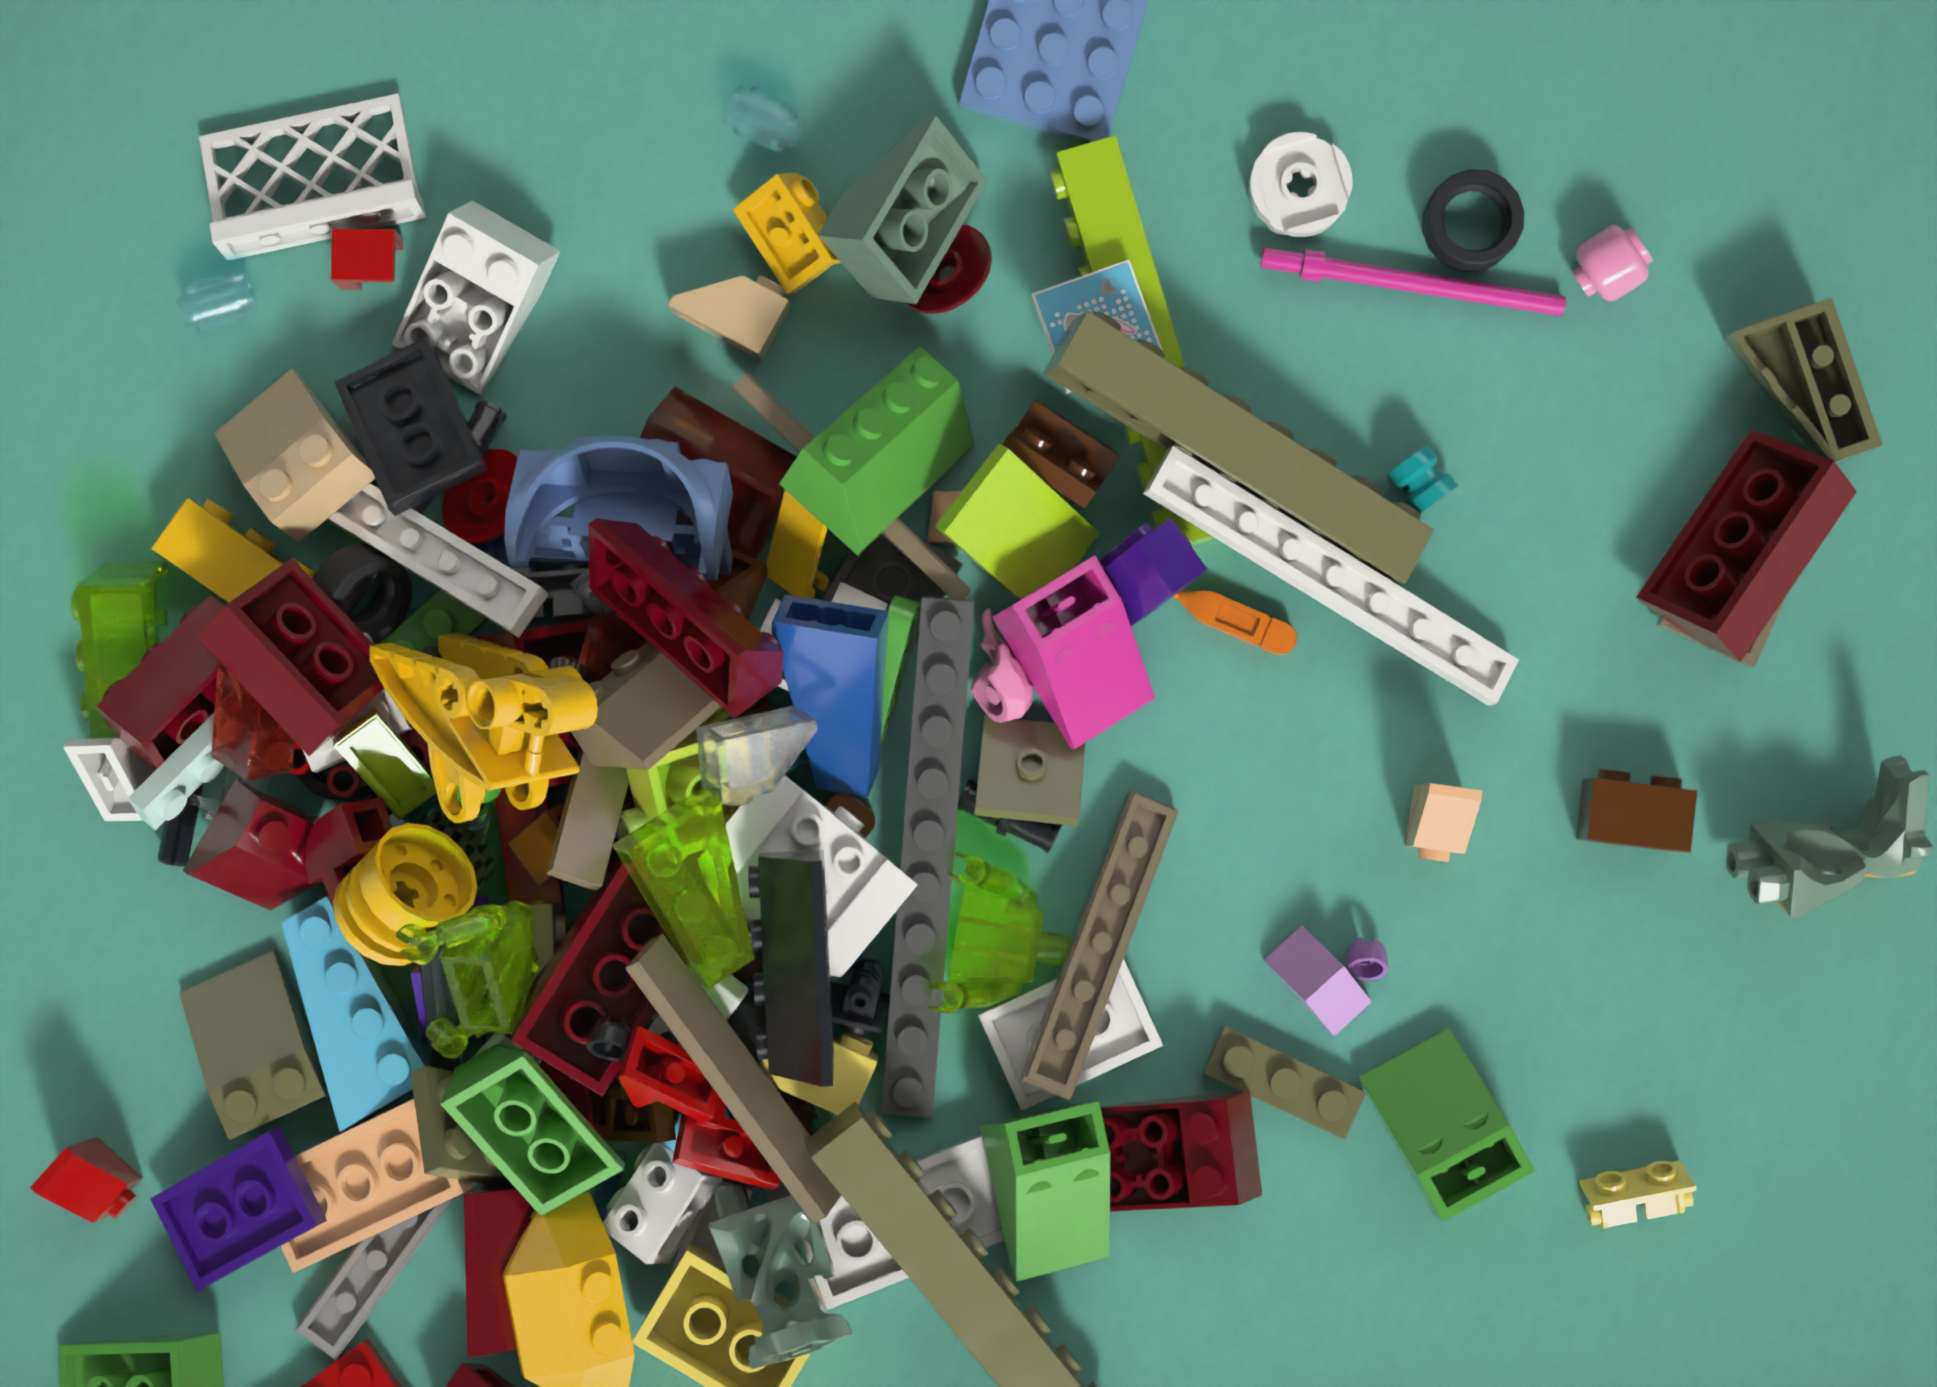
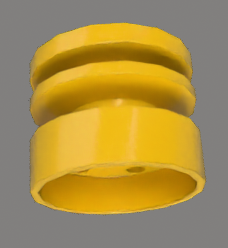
(403, 880)

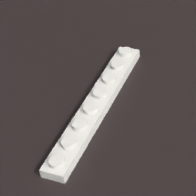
(1330, 576)

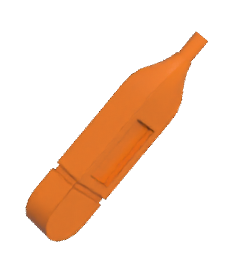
(1239, 621)

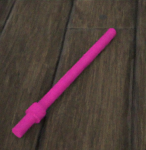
(1314, 265)

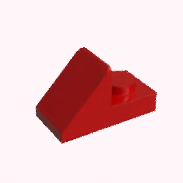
(665, 1073)

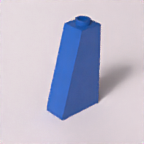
(838, 678)

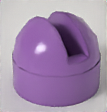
(1367, 959)

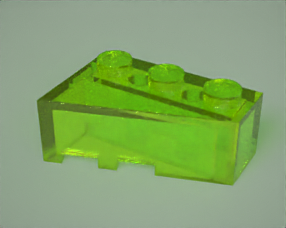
(116, 628)

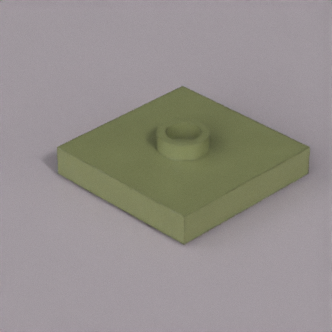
(1028, 773)

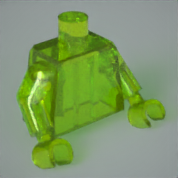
(995, 939)
(487, 966)

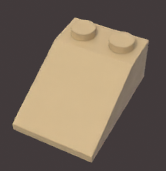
(293, 457)

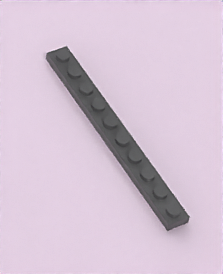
(927, 854)

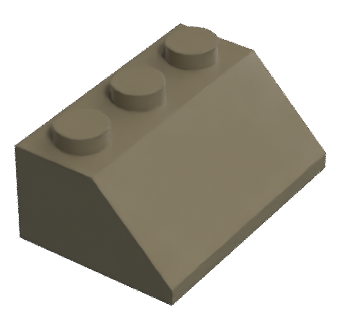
(642, 711)

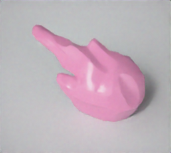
(1002, 687)

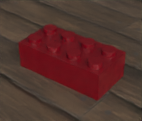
(591, 981)

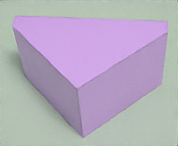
(1318, 980)

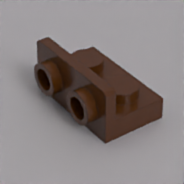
(1061, 453)

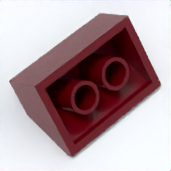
(296, 655)
(167, 691)
(492, 1227)

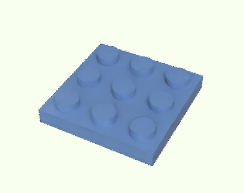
(1054, 64)

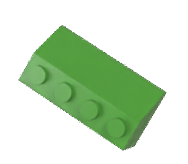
(883, 451)

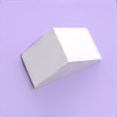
(109, 774)

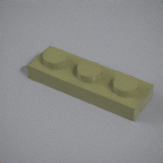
(1284, 1082)

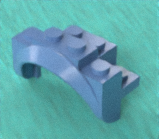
(620, 482)

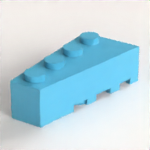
(354, 1017)

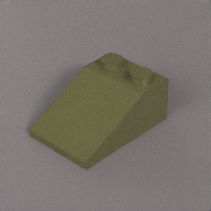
(253, 1044)

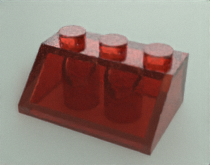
(752, 462)

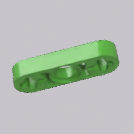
(901, 631)

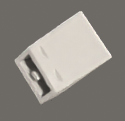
(476, 292)

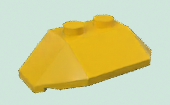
(569, 1300)

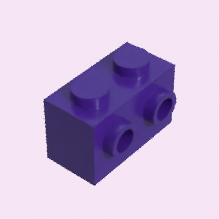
(1151, 568)

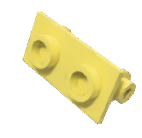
(1660, 1186)

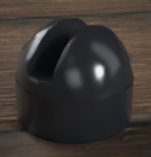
(609, 1039)

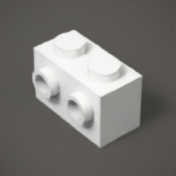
(658, 1205)

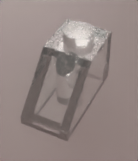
(751, 752)

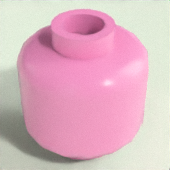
(1612, 263)

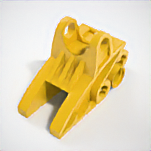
(487, 717)

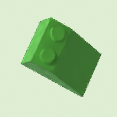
(144, 1362)

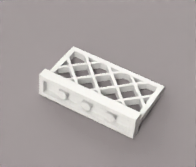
(309, 218)

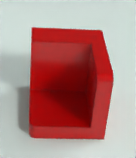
(363, 256)

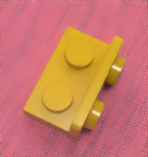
(785, 226)

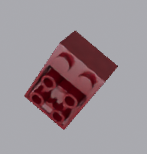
(1182, 1152)

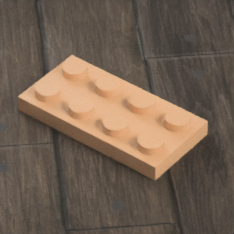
(367, 1184)

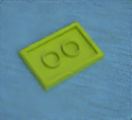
(1016, 525)

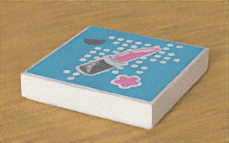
(1107, 291)

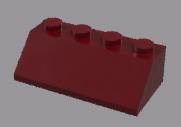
(1747, 543)
(682, 615)

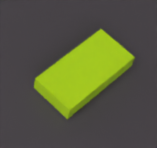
(386, 763)

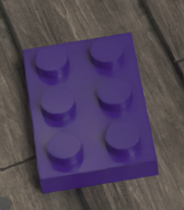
(238, 1209)

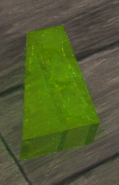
(692, 885)

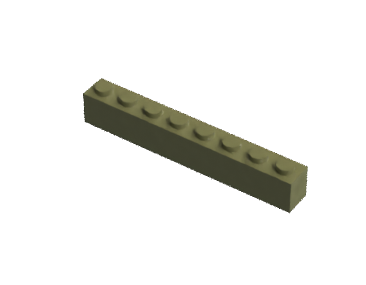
(1181, 411)
(937, 1256)

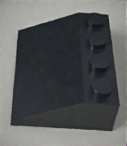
(794, 966)

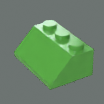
(528, 1127)

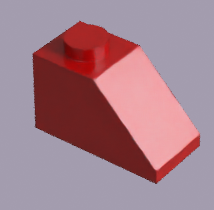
(89, 1181)

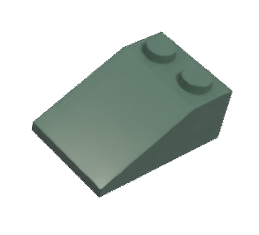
(904, 213)

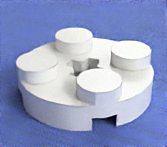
(1314, 159)

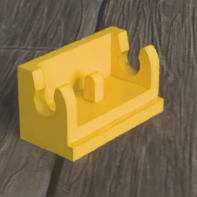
(797, 550)

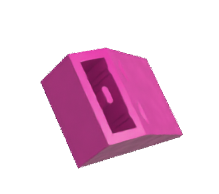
(1078, 651)

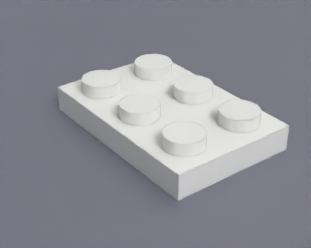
(1121, 1036)

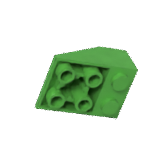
(1445, 1125)
(1051, 1187)

